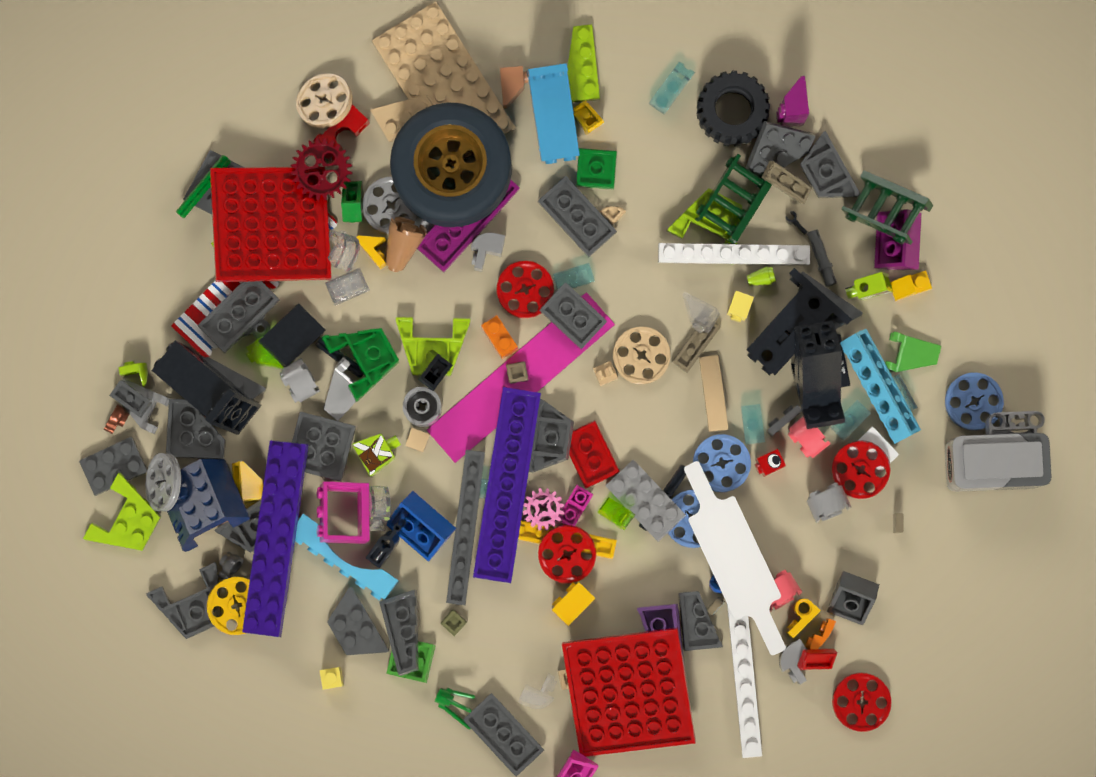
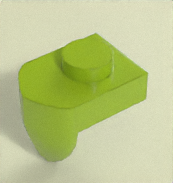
(131, 368)

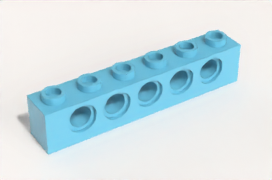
(880, 386)

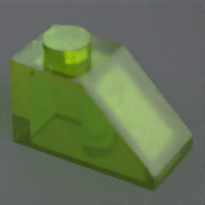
(261, 356)

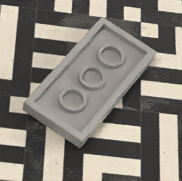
(646, 500)

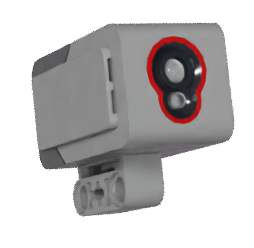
(1000, 457)

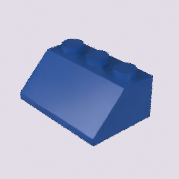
(425, 527)

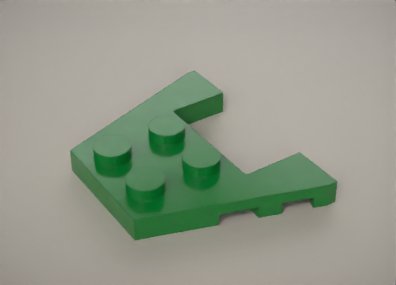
(371, 353)

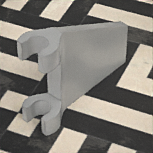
(339, 396)
(154, 398)

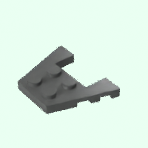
(190, 613)

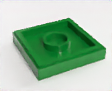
(596, 168)

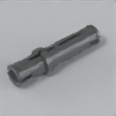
(824, 264)

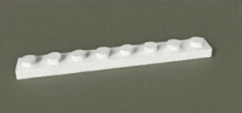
(734, 254)
(745, 686)

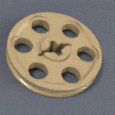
(324, 93)
(642, 345)

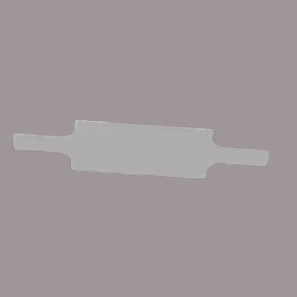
(734, 558)

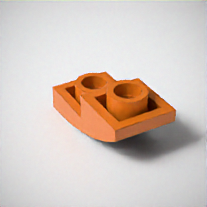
(816, 641)

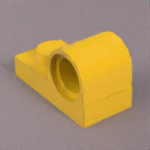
(796, 626)

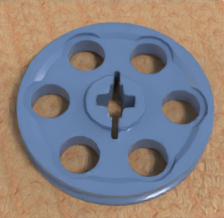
(965, 399)
(725, 454)
(687, 539)

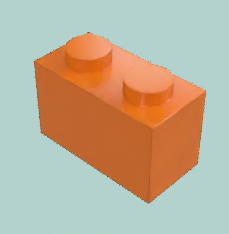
(499, 337)

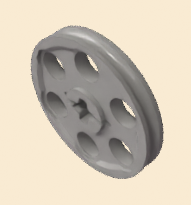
(381, 202)
(161, 469)

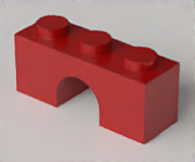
(353, 122)

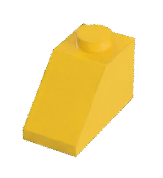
(247, 482)

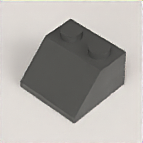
(853, 598)

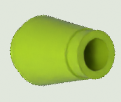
(762, 277)

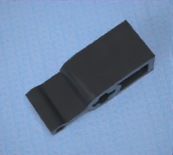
(384, 546)

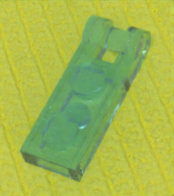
(671, 88)

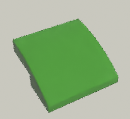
(425, 657)

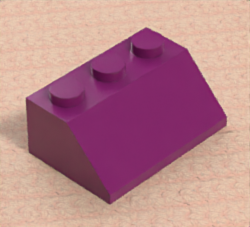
(794, 107)
(890, 253)

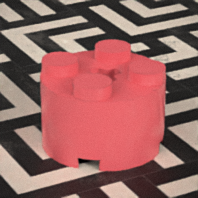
(810, 439)
(787, 587)

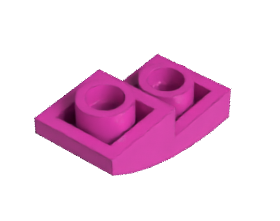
(575, 506)

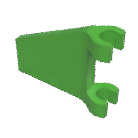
(913, 353)

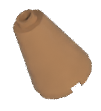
(402, 242)

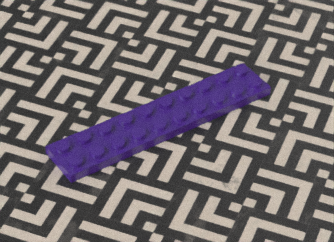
(506, 485)
(275, 538)

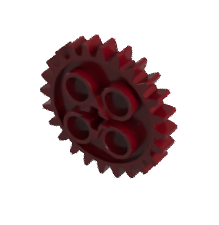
(323, 186)

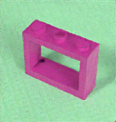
(362, 512)

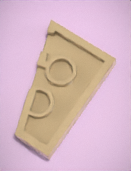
(395, 115)

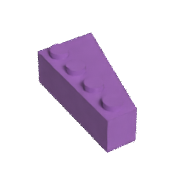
(660, 618)

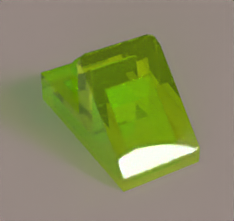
(616, 513)

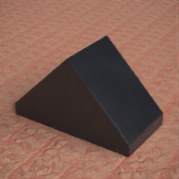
(435, 372)

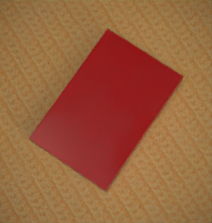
(591, 455)

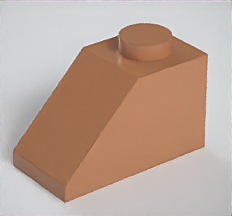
(512, 83)

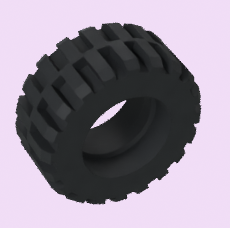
(738, 84)

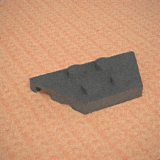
(827, 171)
(849, 309)
(246, 385)
(551, 438)
(245, 533)
(355, 628)

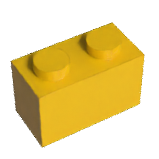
(573, 603)

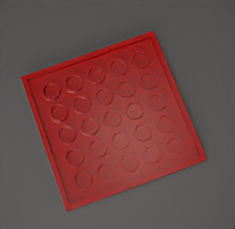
(268, 226)
(629, 692)

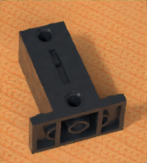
(779, 334)
(818, 374)
(205, 388)

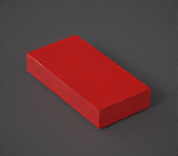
(817, 659)

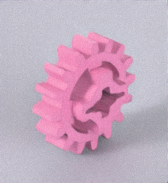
(536, 504)

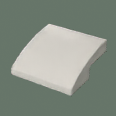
(873, 436)

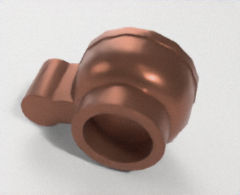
(117, 418)

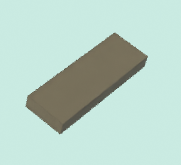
(786, 182)
(693, 348)

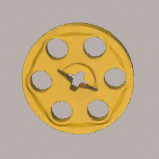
(226, 603)

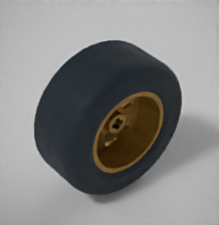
(432, 129)

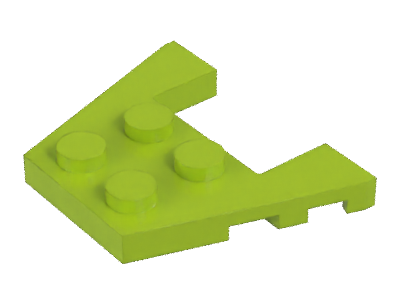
(681, 225)
(423, 350)
(133, 523)

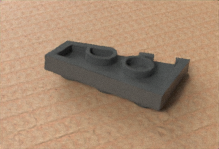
(696, 625)

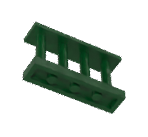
(887, 189)
(743, 215)

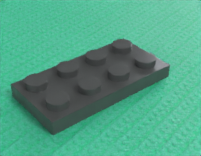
(577, 216)
(238, 313)
(503, 734)

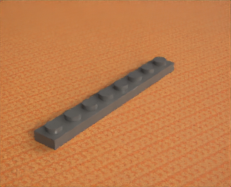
(465, 527)

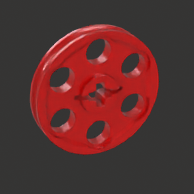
(527, 280)
(870, 466)
(558, 550)
(869, 708)

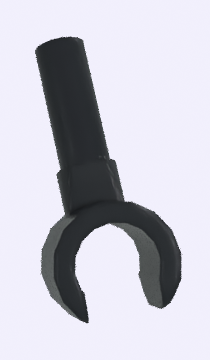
(796, 222)

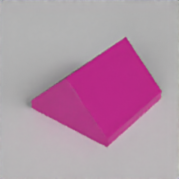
(578, 766)

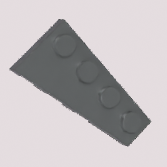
(402, 629)

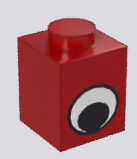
(769, 463)

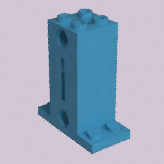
(553, 113)

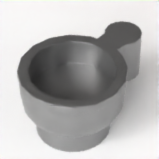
(231, 564)

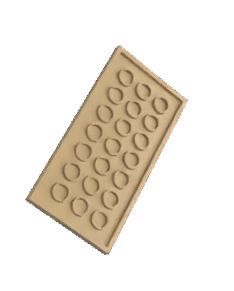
(433, 62)

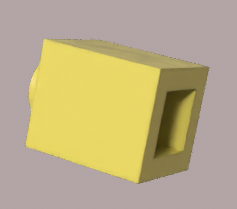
(740, 306)
(331, 678)

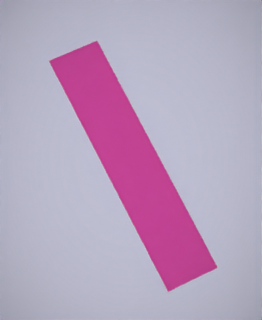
(479, 410)

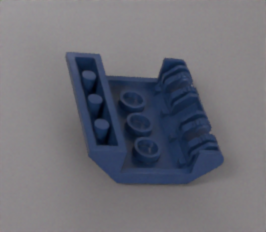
(205, 501)

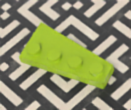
(582, 65)

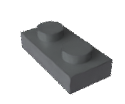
(130, 398)
(777, 424)

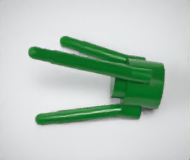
(445, 698)

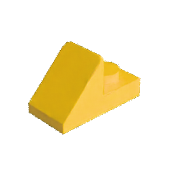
(587, 117)
(370, 245)
(910, 285)

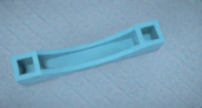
(376, 580)

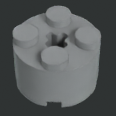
(300, 381)
(419, 417)
(828, 503)

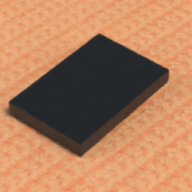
(291, 335)

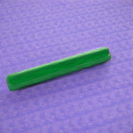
(200, 189)

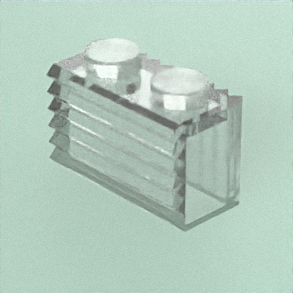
(347, 286)

